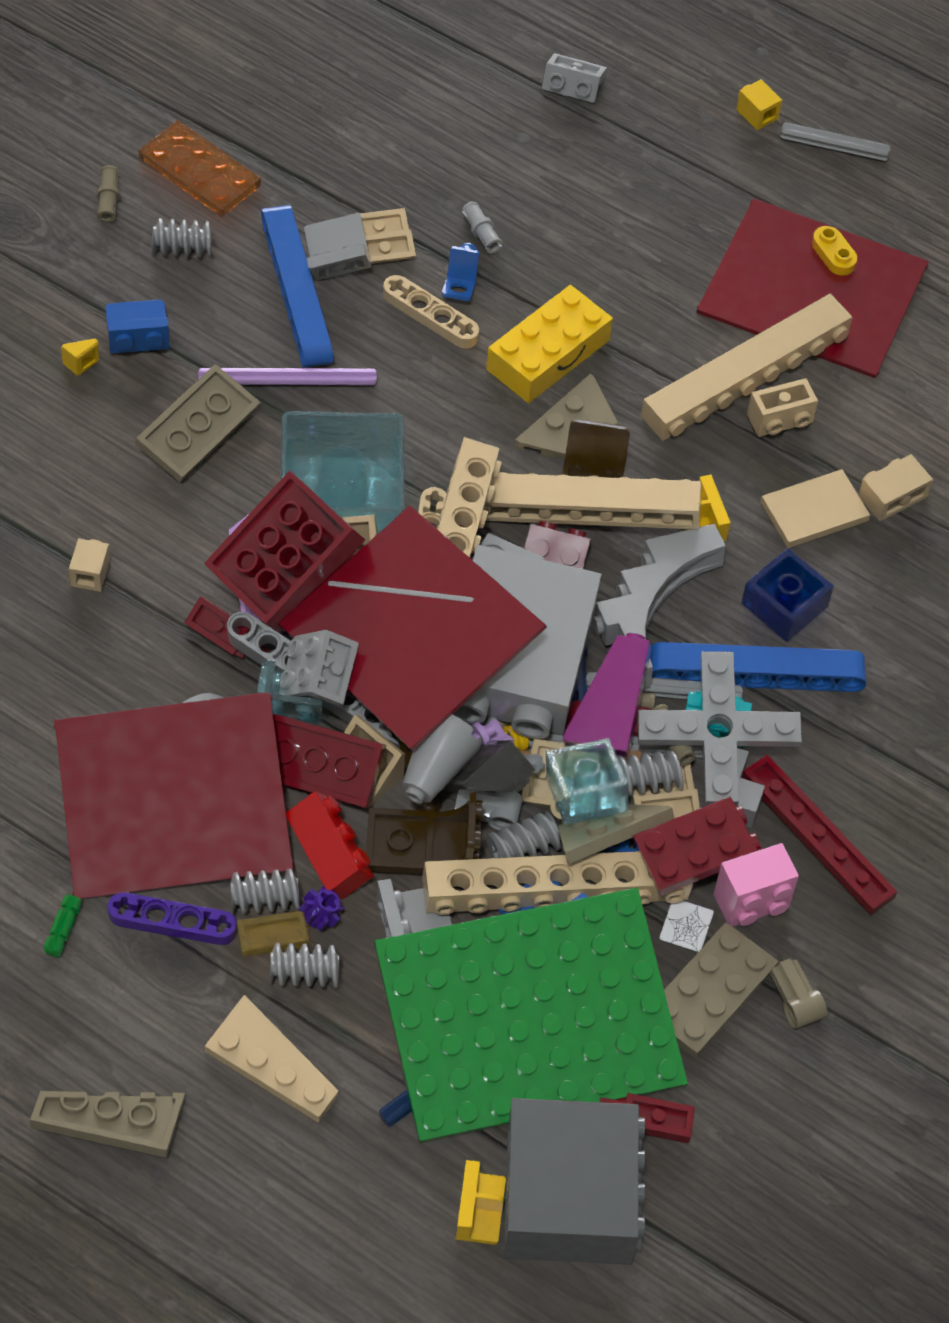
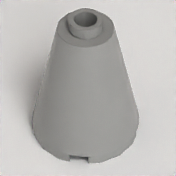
(439, 759)

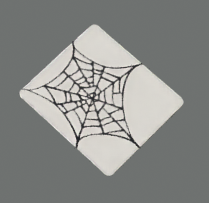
(686, 925)

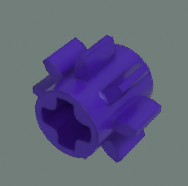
(321, 908)

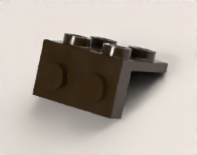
(596, 449)

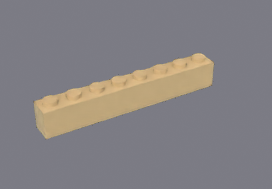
(746, 367)
(595, 501)

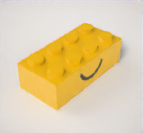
(549, 343)

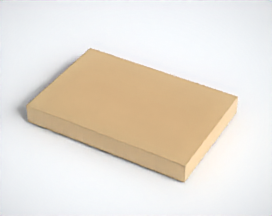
(815, 508)

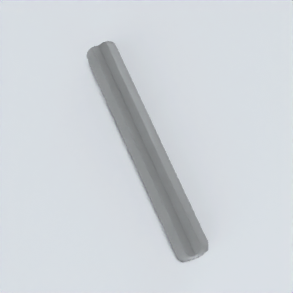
(835, 141)

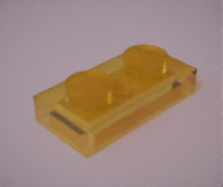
(261, 933)

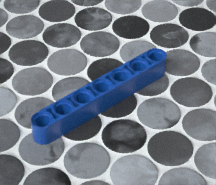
(297, 286)
(767, 666)

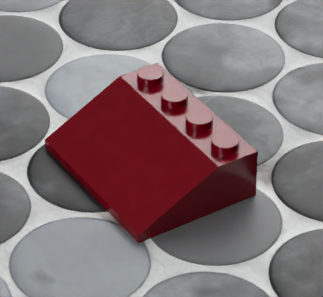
(284, 550)

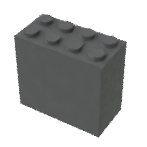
(574, 1181)

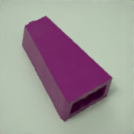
(613, 697)

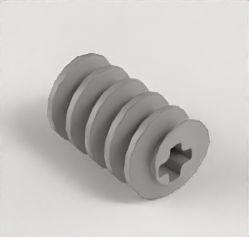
(182, 237)
(652, 771)
(525, 838)
(264, 891)
(304, 965)

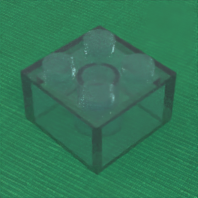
(586, 781)

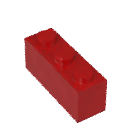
(330, 844)

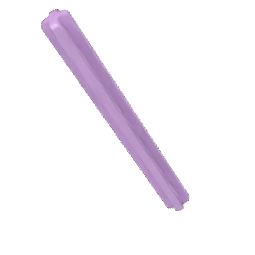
(299, 376)

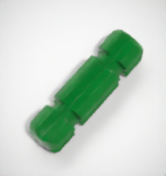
(62, 926)

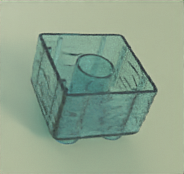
(348, 460)

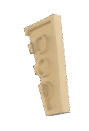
(266, 1057)

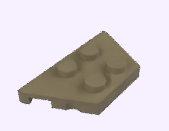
(552, 429)
(599, 833)

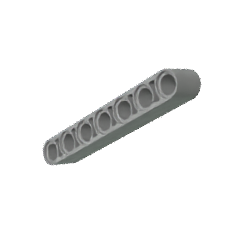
(262, 634)

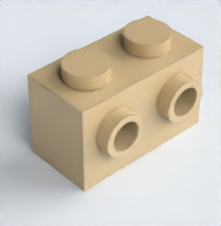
(782, 407)

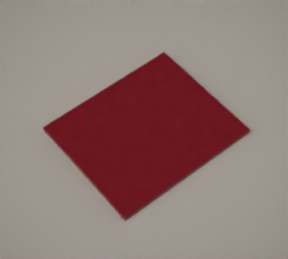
(777, 272)
(417, 652)
(172, 795)

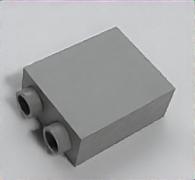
(540, 681)

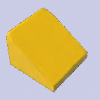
(80, 355)

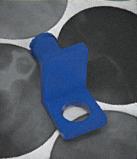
(462, 271)

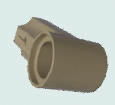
(801, 1002)

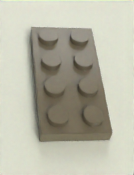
(197, 423)
(715, 987)

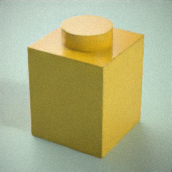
(759, 104)

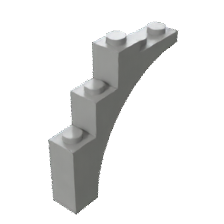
(664, 567)

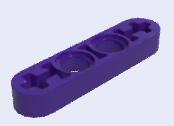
(173, 913)

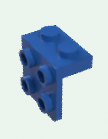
(137, 326)

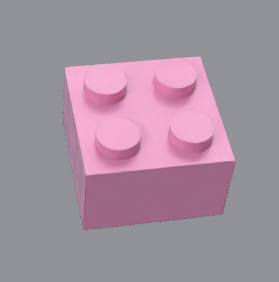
(756, 885)

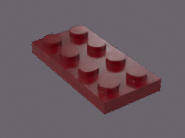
(327, 760)

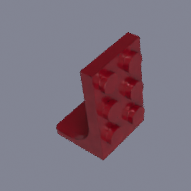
(695, 844)

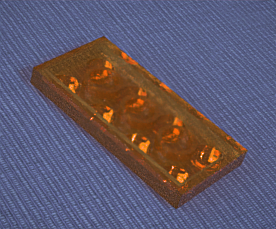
(199, 168)

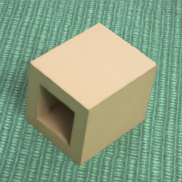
(89, 564)

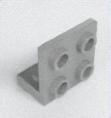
(337, 247)
(319, 666)
(405, 911)

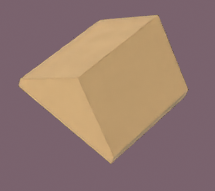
(393, 762)

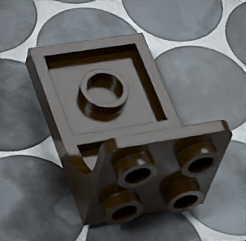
(408, 838)

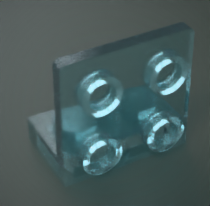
(286, 705)

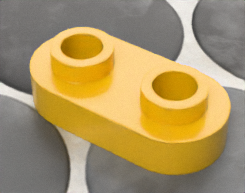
(830, 247)

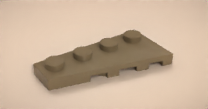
(127, 1122)

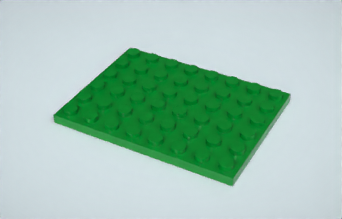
(528, 1009)

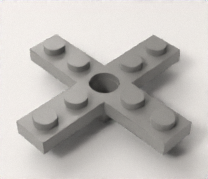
(718, 707)

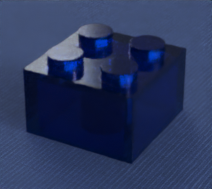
(787, 594)

